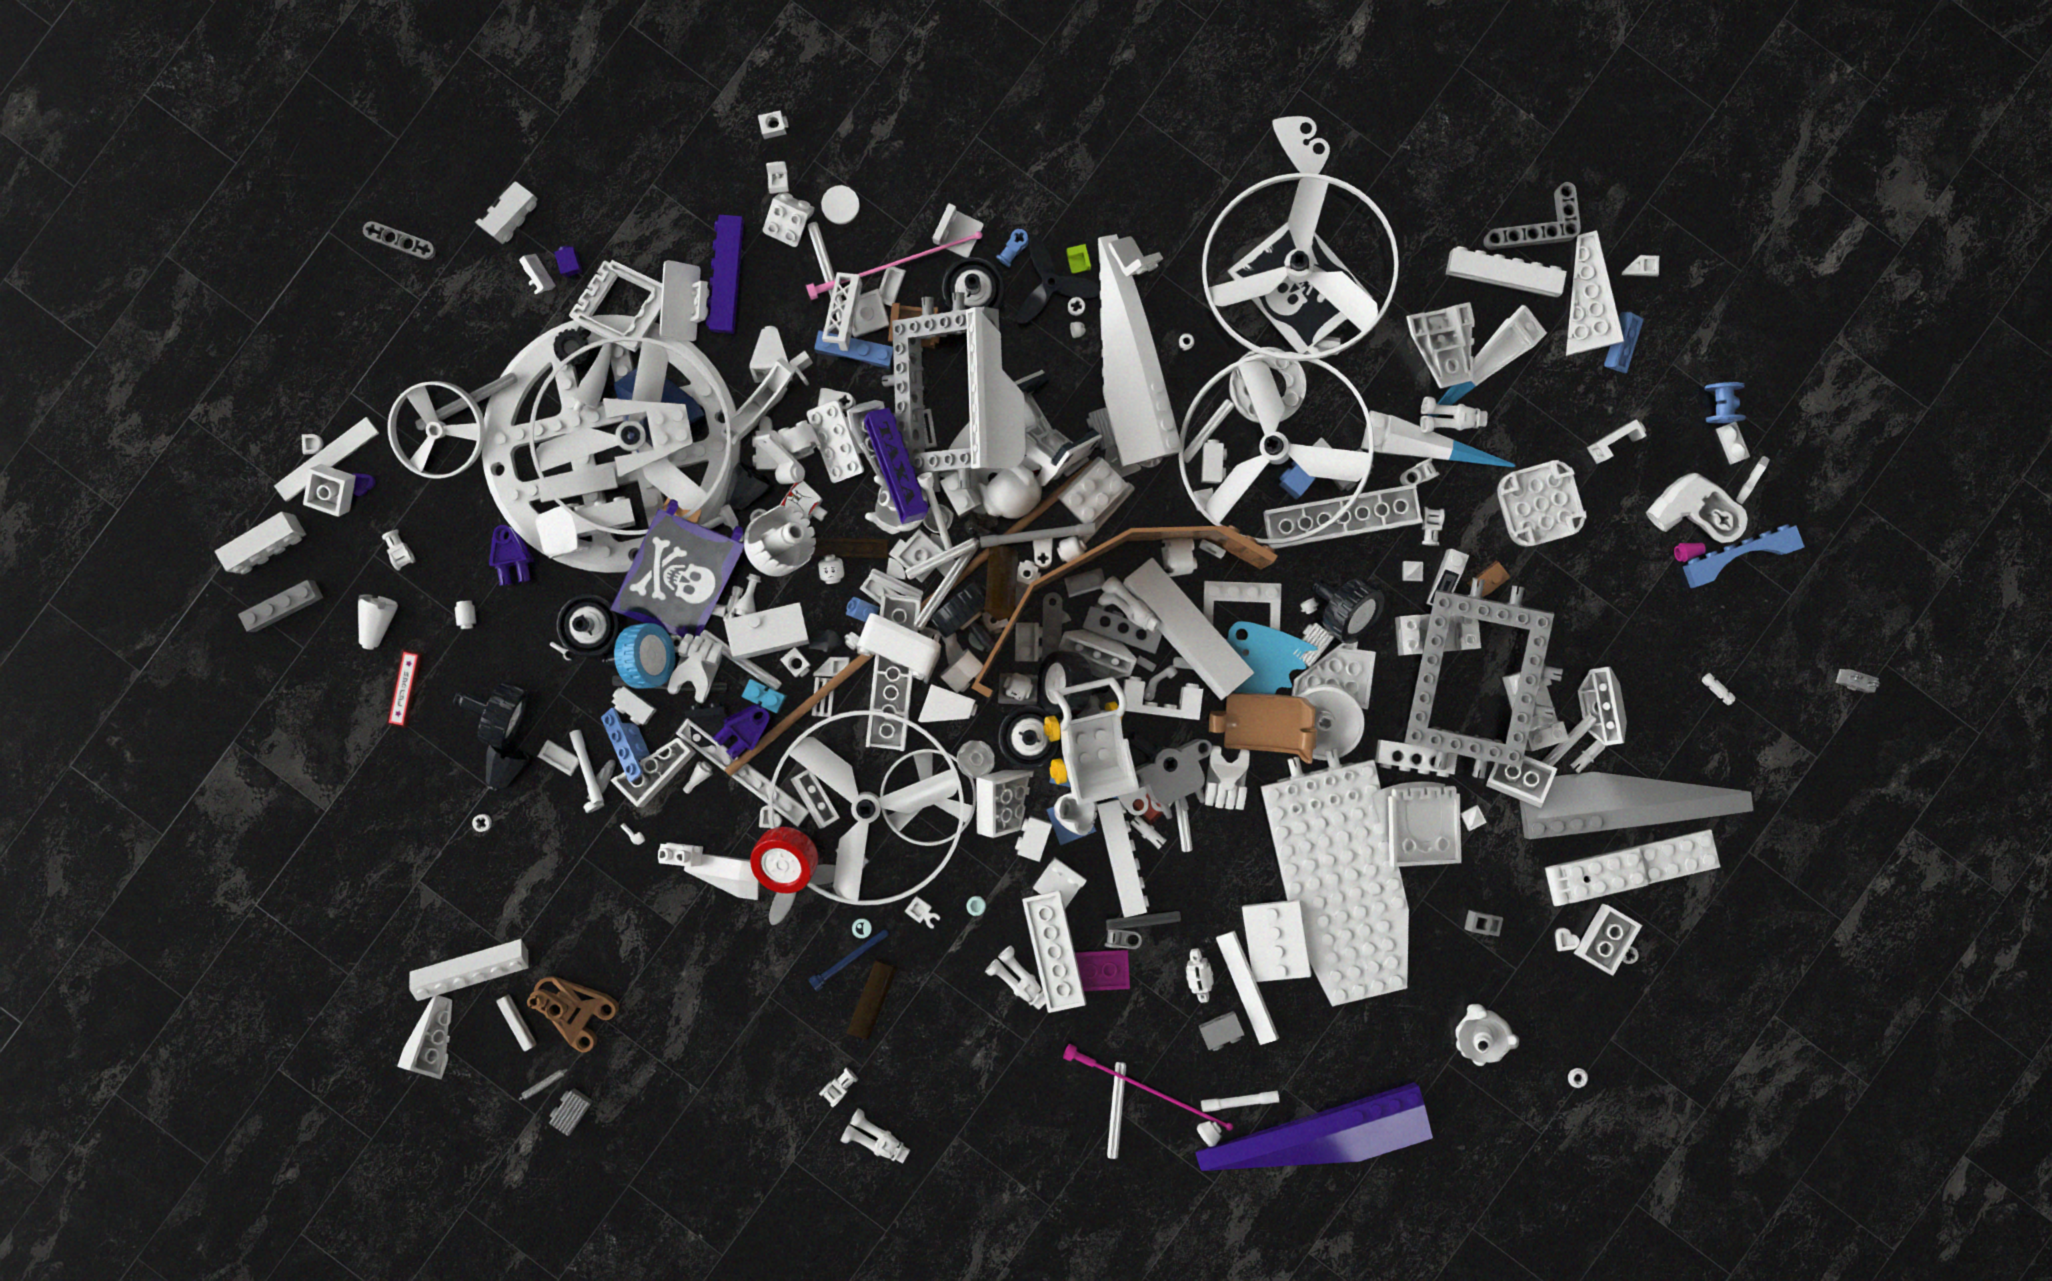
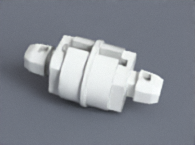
(1203, 975)

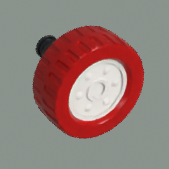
(784, 859)

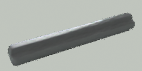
(1143, 920)

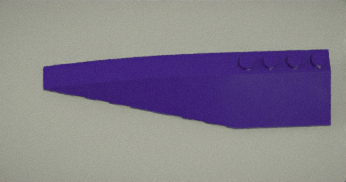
(1331, 1136)

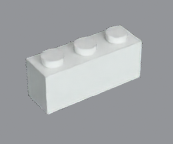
(815, 798)

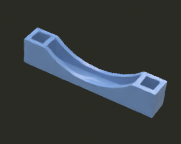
(1706, 570)

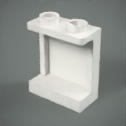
(1600, 449)

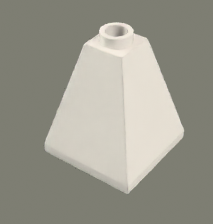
(767, 352)

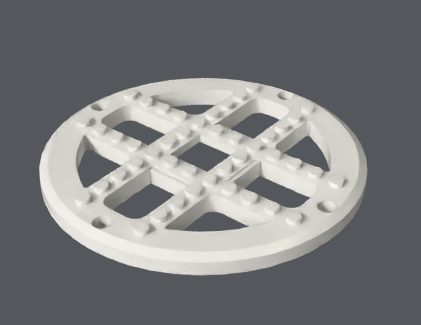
(503, 438)

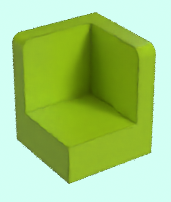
(1078, 259)

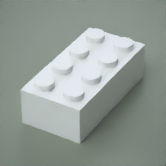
(260, 543)

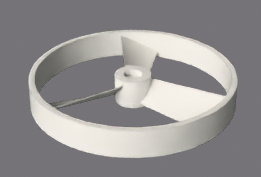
(435, 429)
(924, 765)

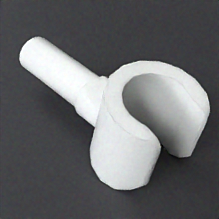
(561, 649)
(635, 838)

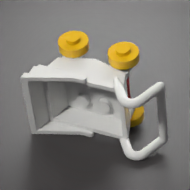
(1092, 748)

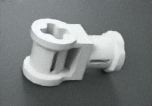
(1432, 525)
(398, 552)
(835, 1090)

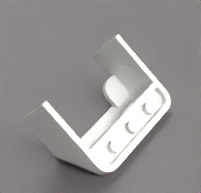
(900, 646)

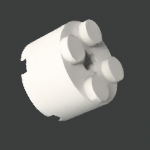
(799, 440)
(1178, 556)

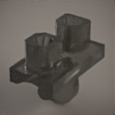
(983, 524)

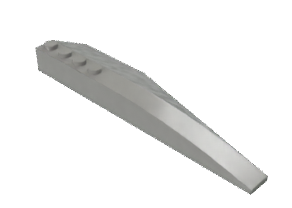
(1615, 801)

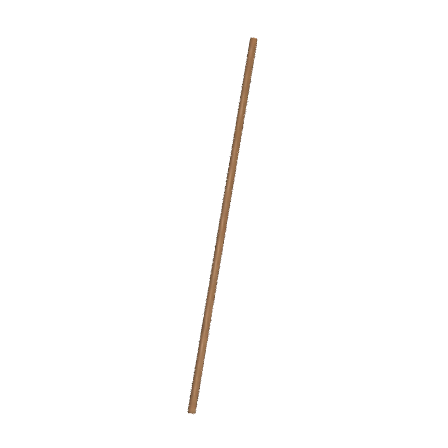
(862, 659)

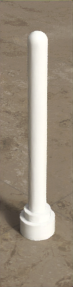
(926, 482)

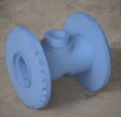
(1726, 402)

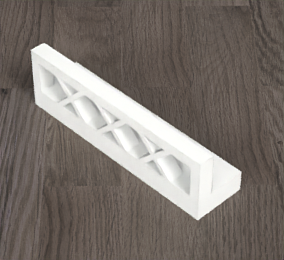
(849, 311)

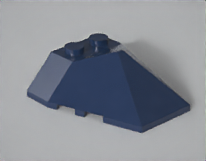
(671, 394)

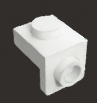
(777, 177)

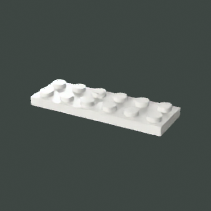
(1054, 951)

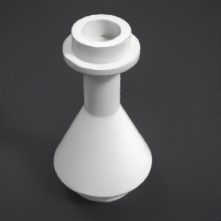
(746, 603)

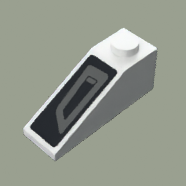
(1449, 573)

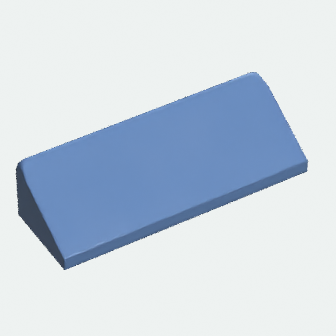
(1621, 353)

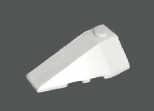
(856, 421)
(728, 874)
(428, 1043)

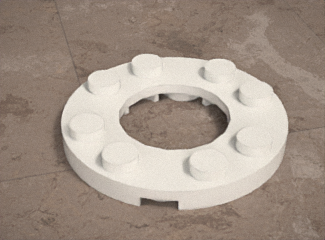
(1293, 395)

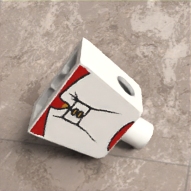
(804, 499)

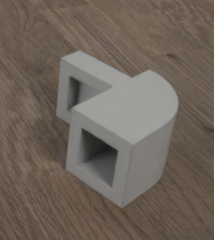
(1483, 923)

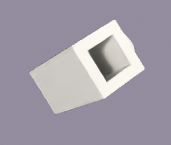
(1212, 462)
(634, 705)

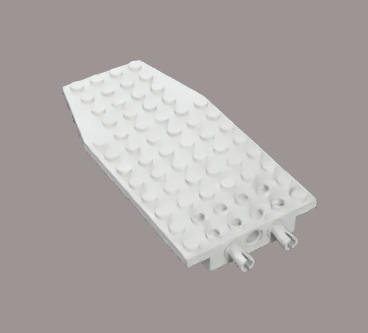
(1341, 872)

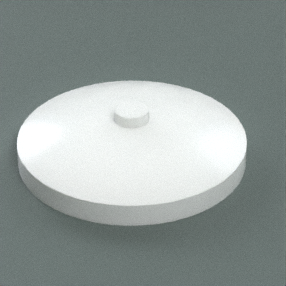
(1337, 719)

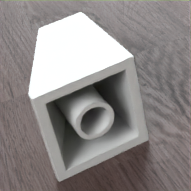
(963, 499)
(946, 705)

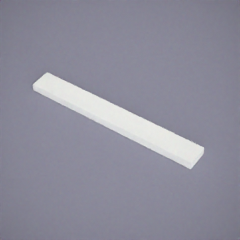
(746, 775)

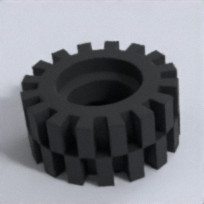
(568, 335)

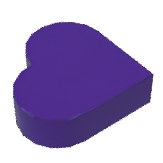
(363, 483)

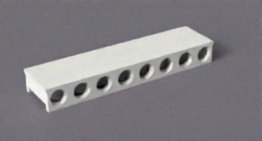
(1369, 513)
(1188, 629)
(892, 680)

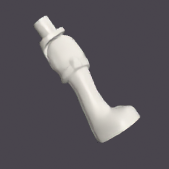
(1463, 416)
(1135, 609)
(1027, 987)
(886, 1144)

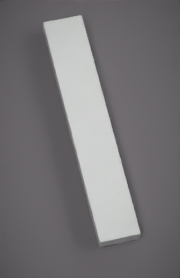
(329, 456)
(1247, 987)

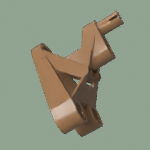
(573, 1033)

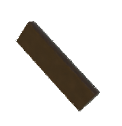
(1001, 582)
(872, 999)

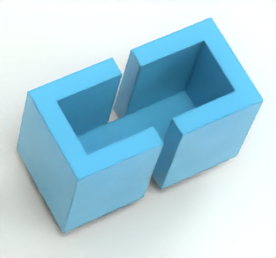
(770, 699)

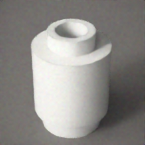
(465, 614)

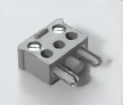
(1857, 681)

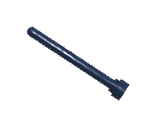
(819, 980)

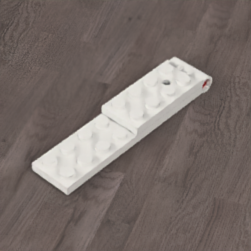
(1632, 867)

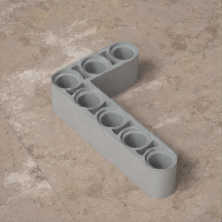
(1541, 229)

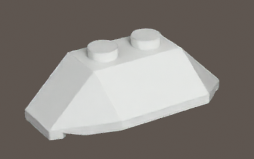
(1105, 655)
(1602, 698)

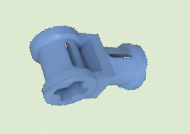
(1013, 248)

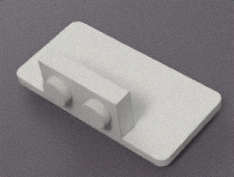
(682, 301)
(837, 441)

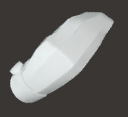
(1702, 504)

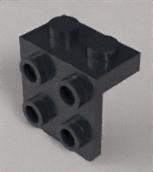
(708, 720)

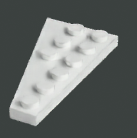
(1592, 309)

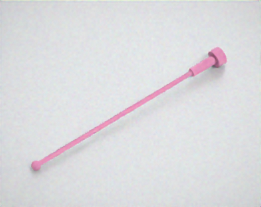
(814, 290)

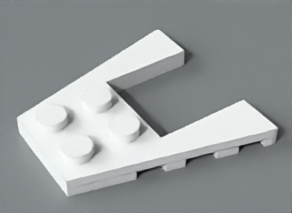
(667, 427)

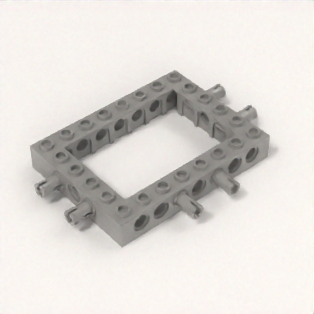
(909, 388)
(1525, 704)

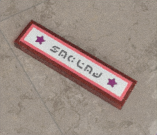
(404, 688)

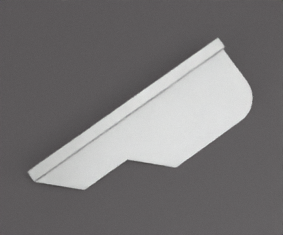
(994, 399)

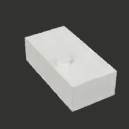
(766, 631)

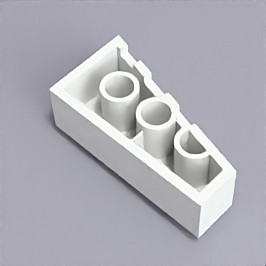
(656, 772)

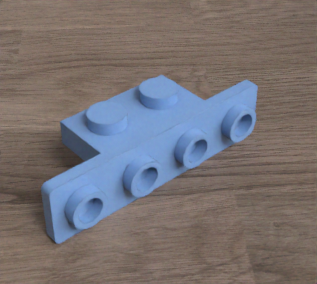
(627, 743)

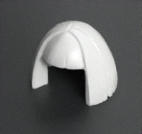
(1075, 817)

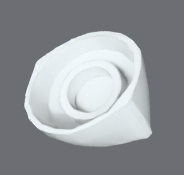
(930, 521)

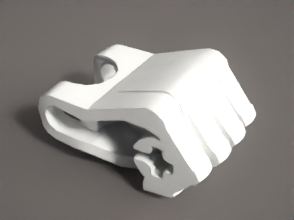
(697, 664)
(1226, 780)

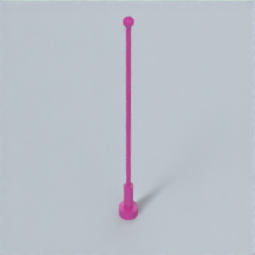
(1071, 1053)

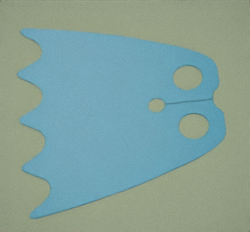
(1268, 657)

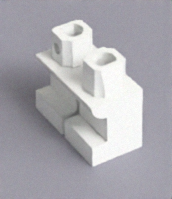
(680, 854)

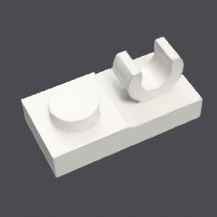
(537, 272)

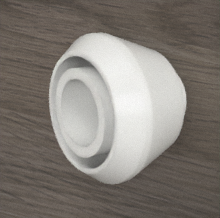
(1209, 1132)

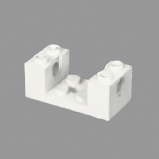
(1412, 633)
(1189, 701)
(1542, 730)

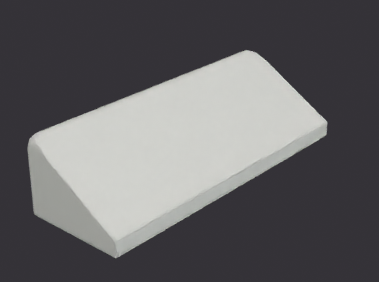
(516, 1022)

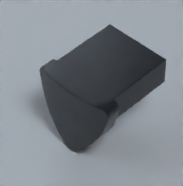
(824, 640)

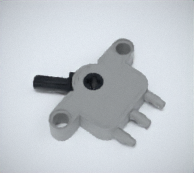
(1172, 782)

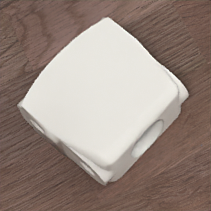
(558, 532)

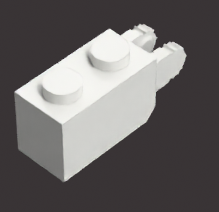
(762, 459)

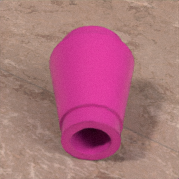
(1688, 551)

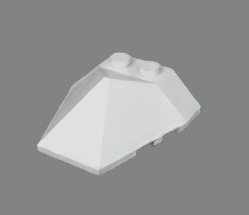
(1445, 342)

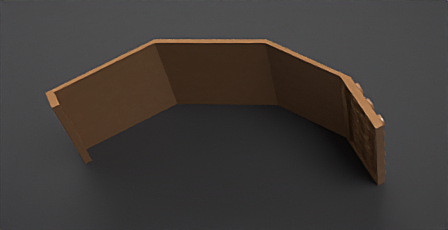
(1223, 536)

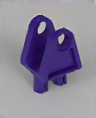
(509, 553)
(744, 727)

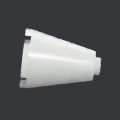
(374, 619)

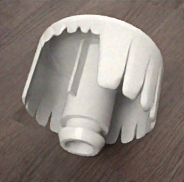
(779, 541)

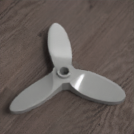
(782, 902)

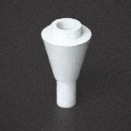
(700, 773)

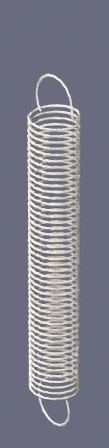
(544, 1084)

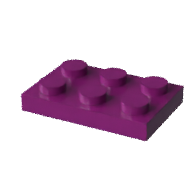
(1103, 969)

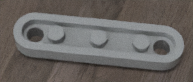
(1051, 624)

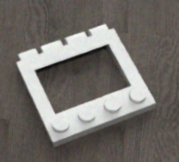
(600, 286)
(1244, 593)

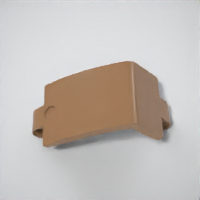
(1267, 723)

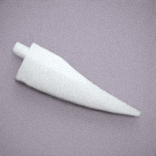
(593, 383)

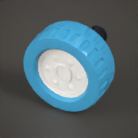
(643, 656)

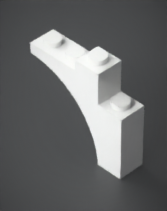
(761, 401)

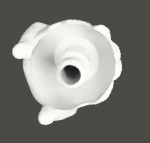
(1011, 492)
(886, 513)
(1484, 1036)

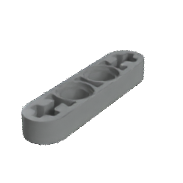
(400, 238)

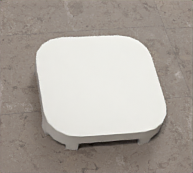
(1541, 503)

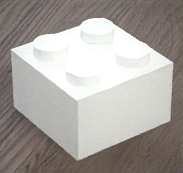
(329, 490)
(1034, 838)

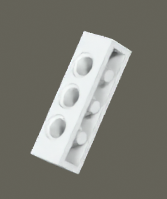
(1386, 749)

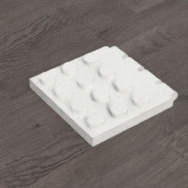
(1424, 826)

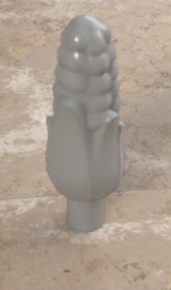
(604, 775)

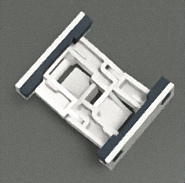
(1048, 447)

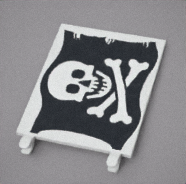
(1295, 307)

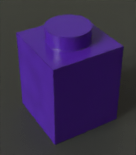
(568, 261)

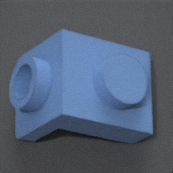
(860, 609)

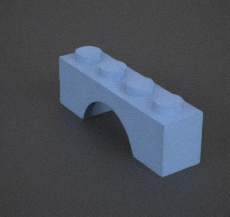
(861, 350)

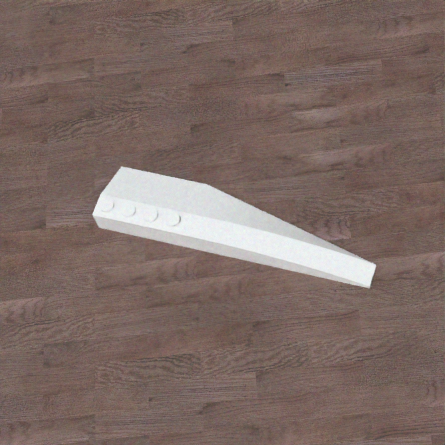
(1131, 369)

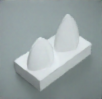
(1732, 443)

